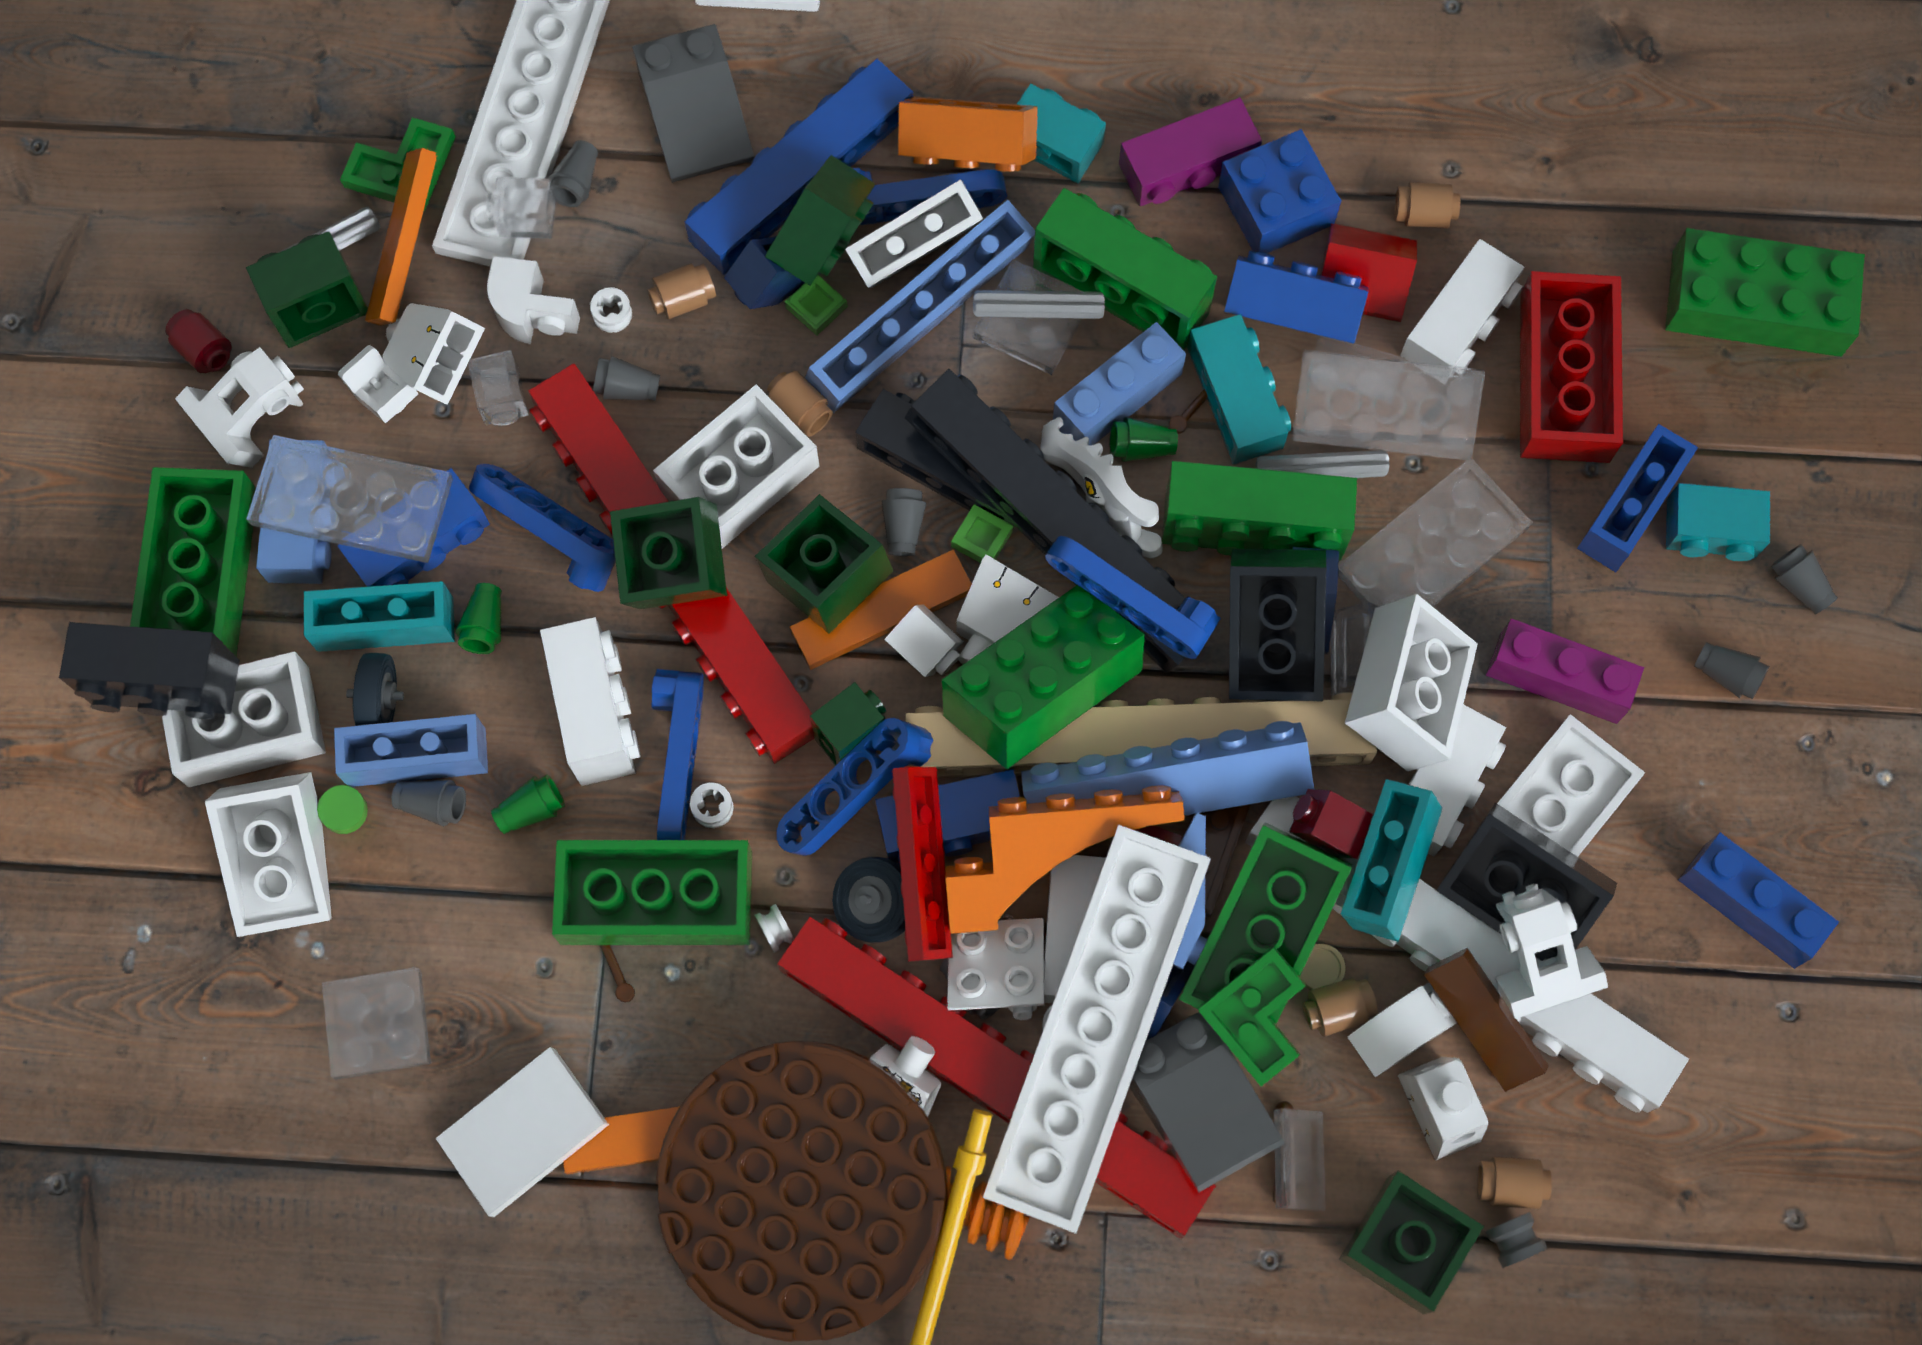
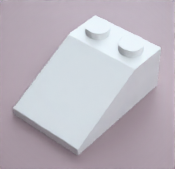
(271, 853)

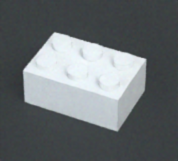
(740, 462)
(1411, 683)
(590, 701)
(269, 725)

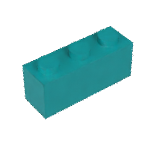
(1238, 388)
(379, 616)
(1392, 860)

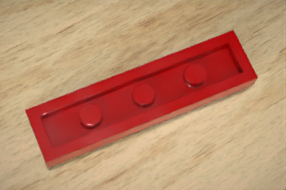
(922, 863)

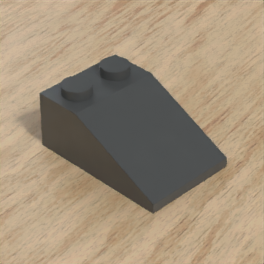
(693, 103)
(1202, 1102)

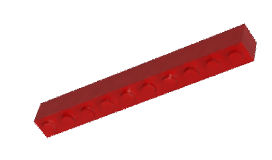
(716, 626)
(977, 1062)

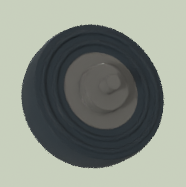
(375, 690)
(870, 900)

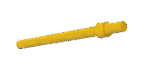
(969, 1163)

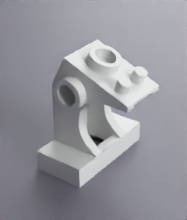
(228, 431)
(1535, 924)

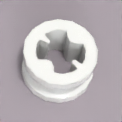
(609, 297)
(697, 802)
(774, 928)

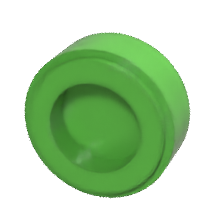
(342, 809)

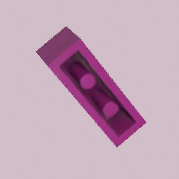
(1187, 152)
(1564, 671)

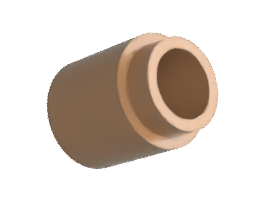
(1426, 205)
(681, 290)
(800, 402)
(1340, 1006)
(1513, 1182)

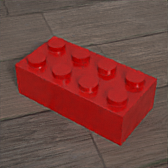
(1571, 367)

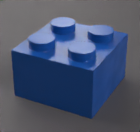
(1279, 193)

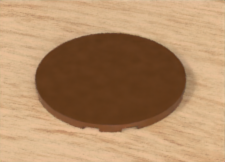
(801, 1191)

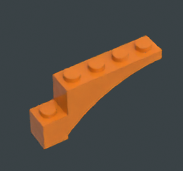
(1036, 838)

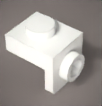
(376, 384)

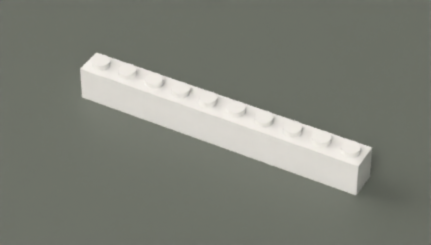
(1582, 1030)

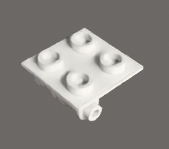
(998, 968)

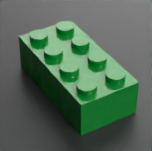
(1136, 273)
(1765, 292)
(1256, 509)
(195, 552)
(1042, 675)
(652, 892)
(1275, 902)

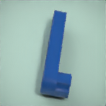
(896, 198)
(587, 547)
(1180, 629)
(683, 696)
(900, 746)

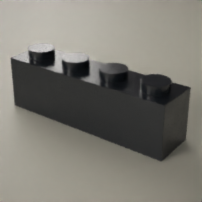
(899, 445)

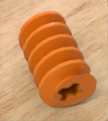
(992, 1219)

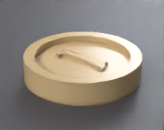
(1323, 967)

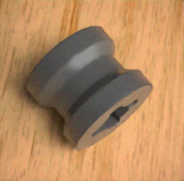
(1516, 1240)

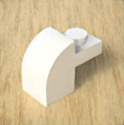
(517, 301)
(1401, 1029)

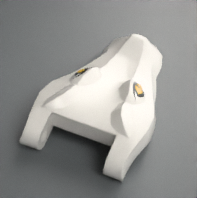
(1103, 485)

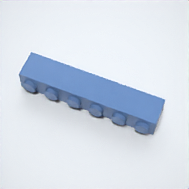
(920, 305)
(1208, 772)

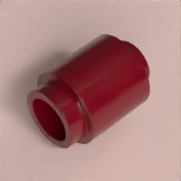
(198, 341)

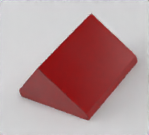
(1381, 261)

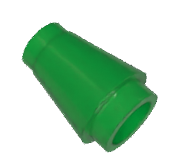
(1141, 440)
(481, 621)
(529, 804)

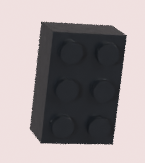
(1277, 624)
(149, 669)
(1509, 856)

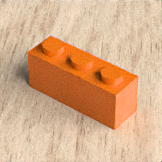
(967, 132)

